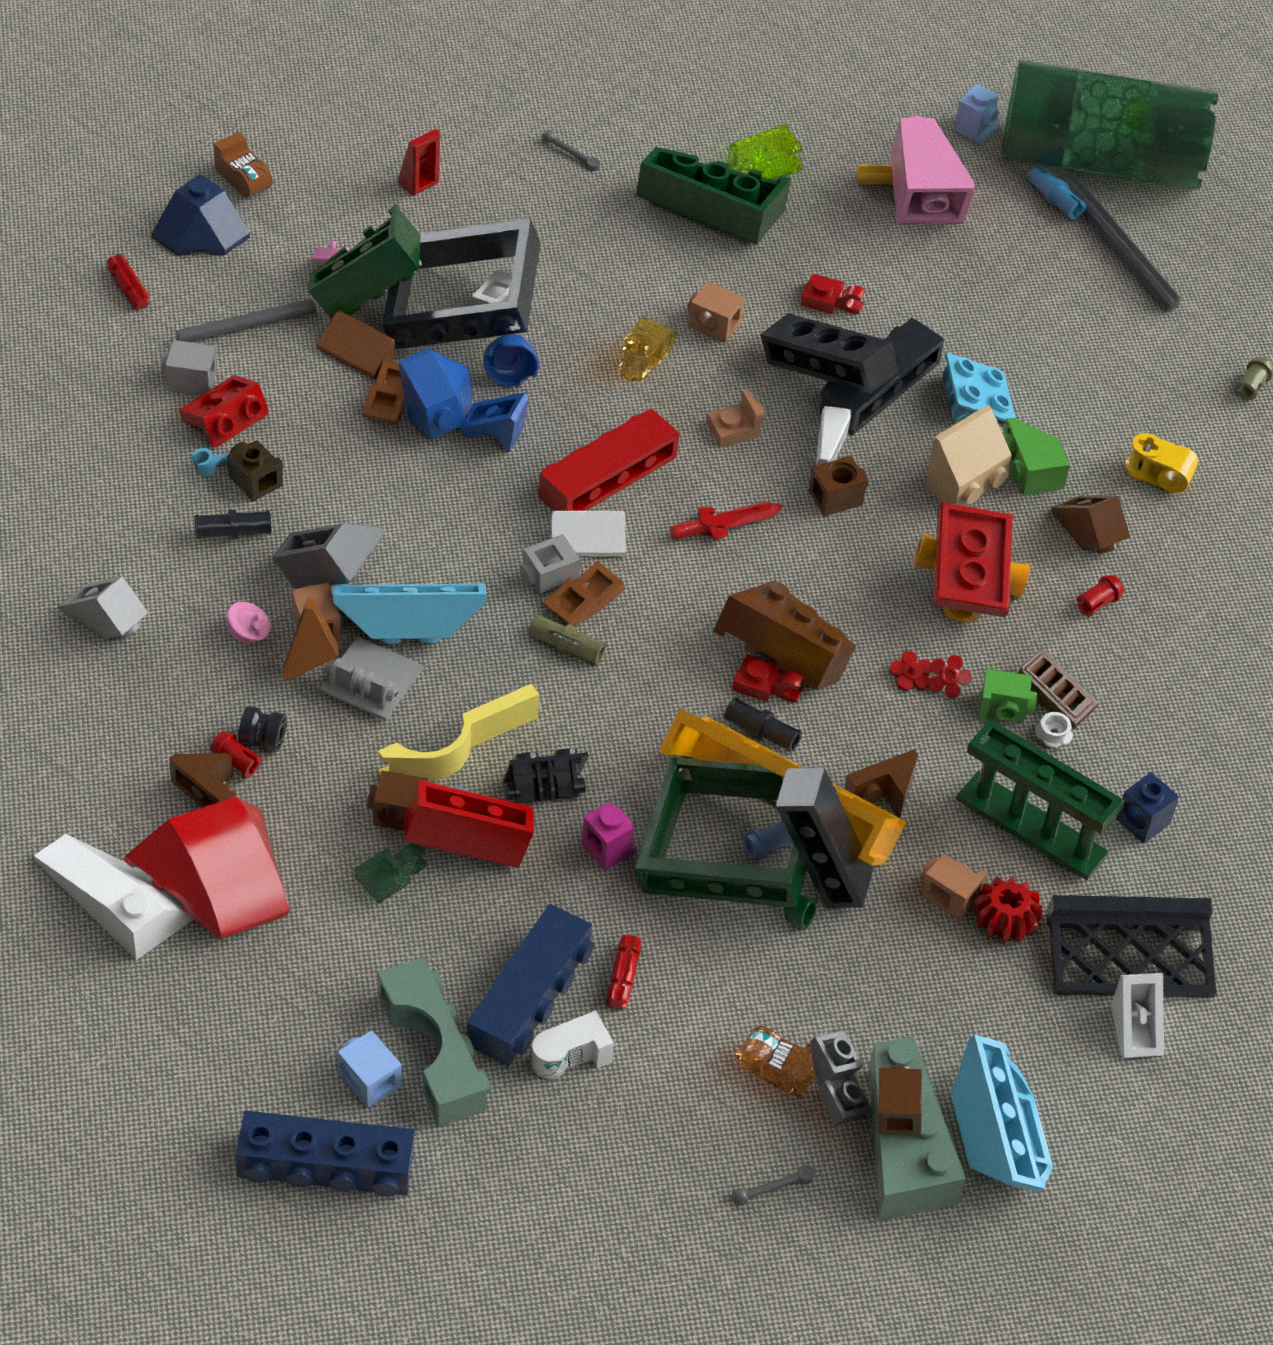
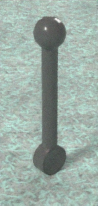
(591, 163)
(804, 1175)

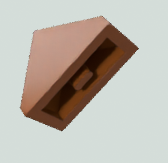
(311, 644)

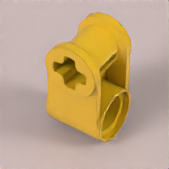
(1164, 465)

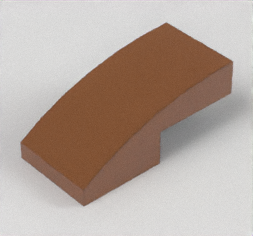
(386, 396)
(586, 596)

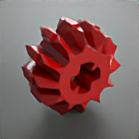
(1008, 909)

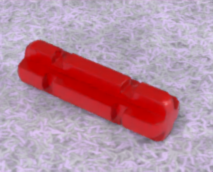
(128, 281)
(623, 972)

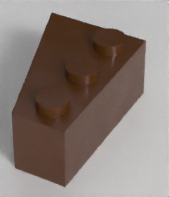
(788, 631)

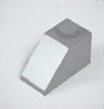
(106, 608)

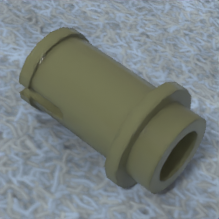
(1258, 371)

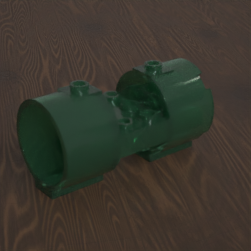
(1109, 124)

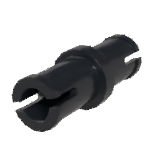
(232, 524)
(763, 724)

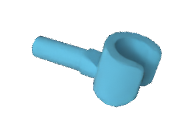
(207, 462)

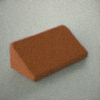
(356, 344)

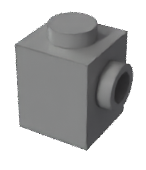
(189, 367)

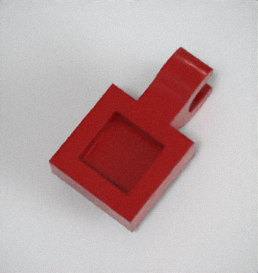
(828, 294)
(762, 679)

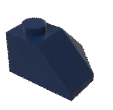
(200, 219)

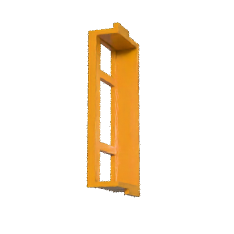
(713, 741)

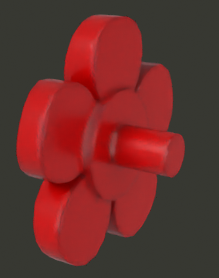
(910, 672)
(949, 676)

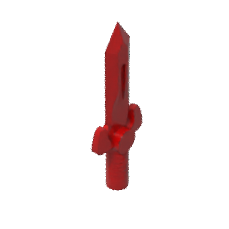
(709, 524)

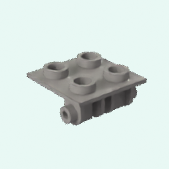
(370, 677)

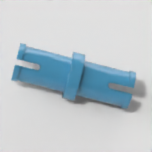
(1056, 192)

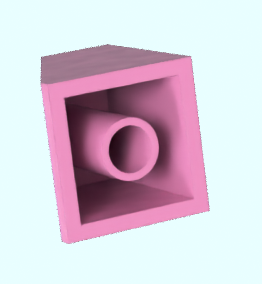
(928, 175)

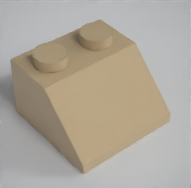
(968, 459)

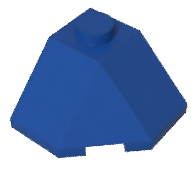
(435, 392)

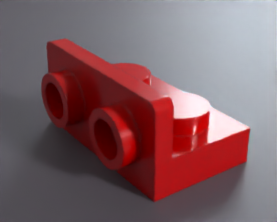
(226, 409)

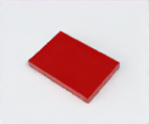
(972, 559)

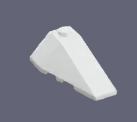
(114, 894)

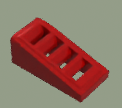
(421, 163)

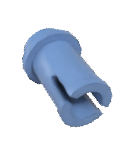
(762, 842)

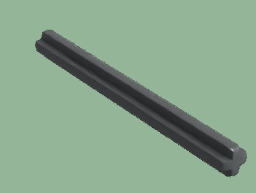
(1123, 245)

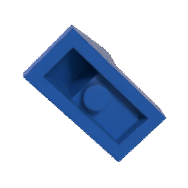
(499, 416)

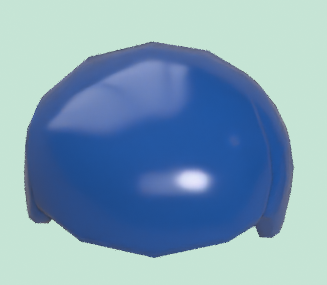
(510, 360)

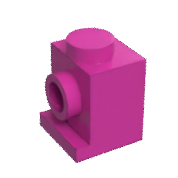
(613, 830)

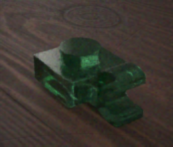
(387, 873)

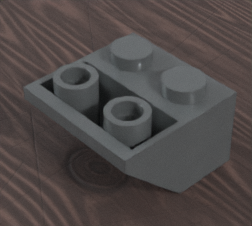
(326, 554)

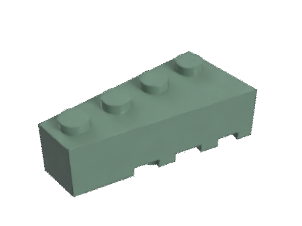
(912, 1170)

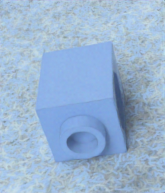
(369, 1068)

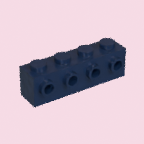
(530, 984)
(325, 1153)

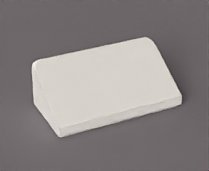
(591, 532)

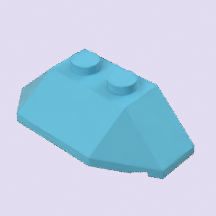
(409, 610)
(999, 1117)

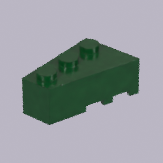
(368, 268)

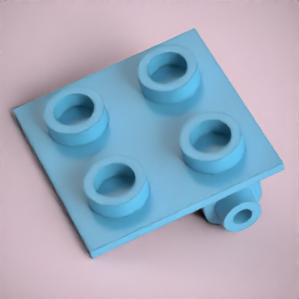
(975, 386)

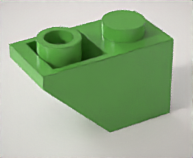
(1036, 458)

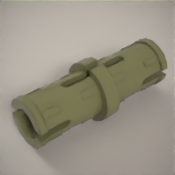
(544, 630)

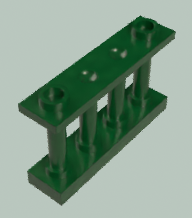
(1048, 779)

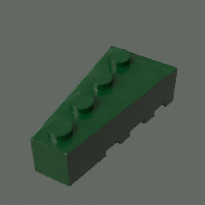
(712, 193)

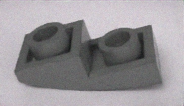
(834, 1069)

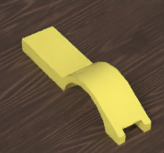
(477, 727)

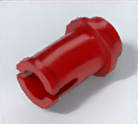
(1107, 590)
(242, 757)

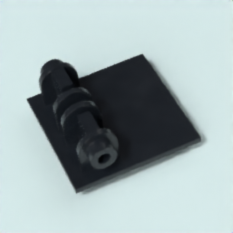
(528, 766)

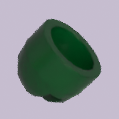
(803, 914)

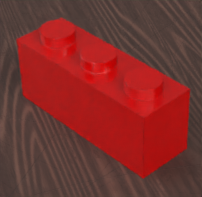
(468, 824)

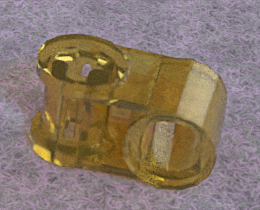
(645, 349)

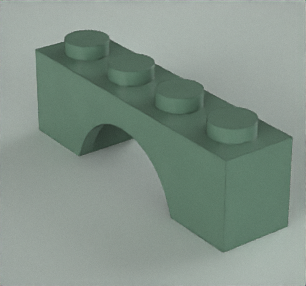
(415, 1001)

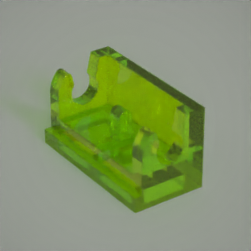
(767, 152)

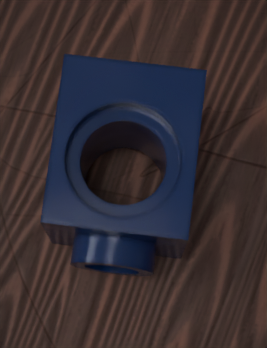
(1147, 807)

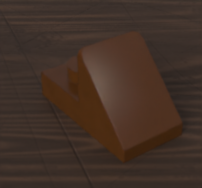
(203, 776)
(885, 779)

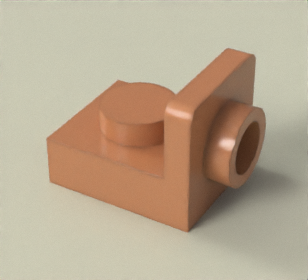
(737, 422)

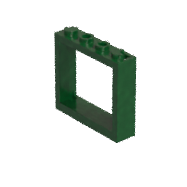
(709, 879)

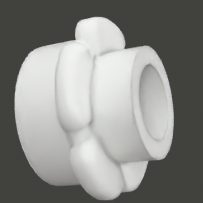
(1056, 723)

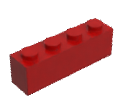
(609, 463)

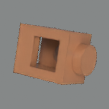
(951, 885)

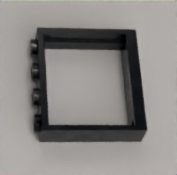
(471, 322)

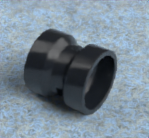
(262, 728)

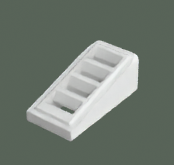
(832, 433)

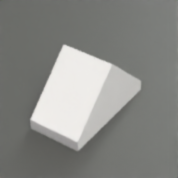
(1139, 1015)

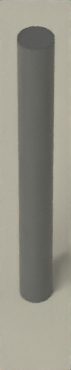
(246, 321)

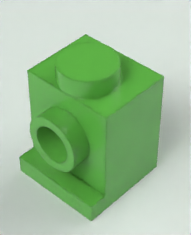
(1006, 696)

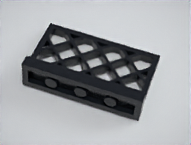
(1137, 914)

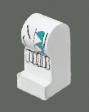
(571, 1045)

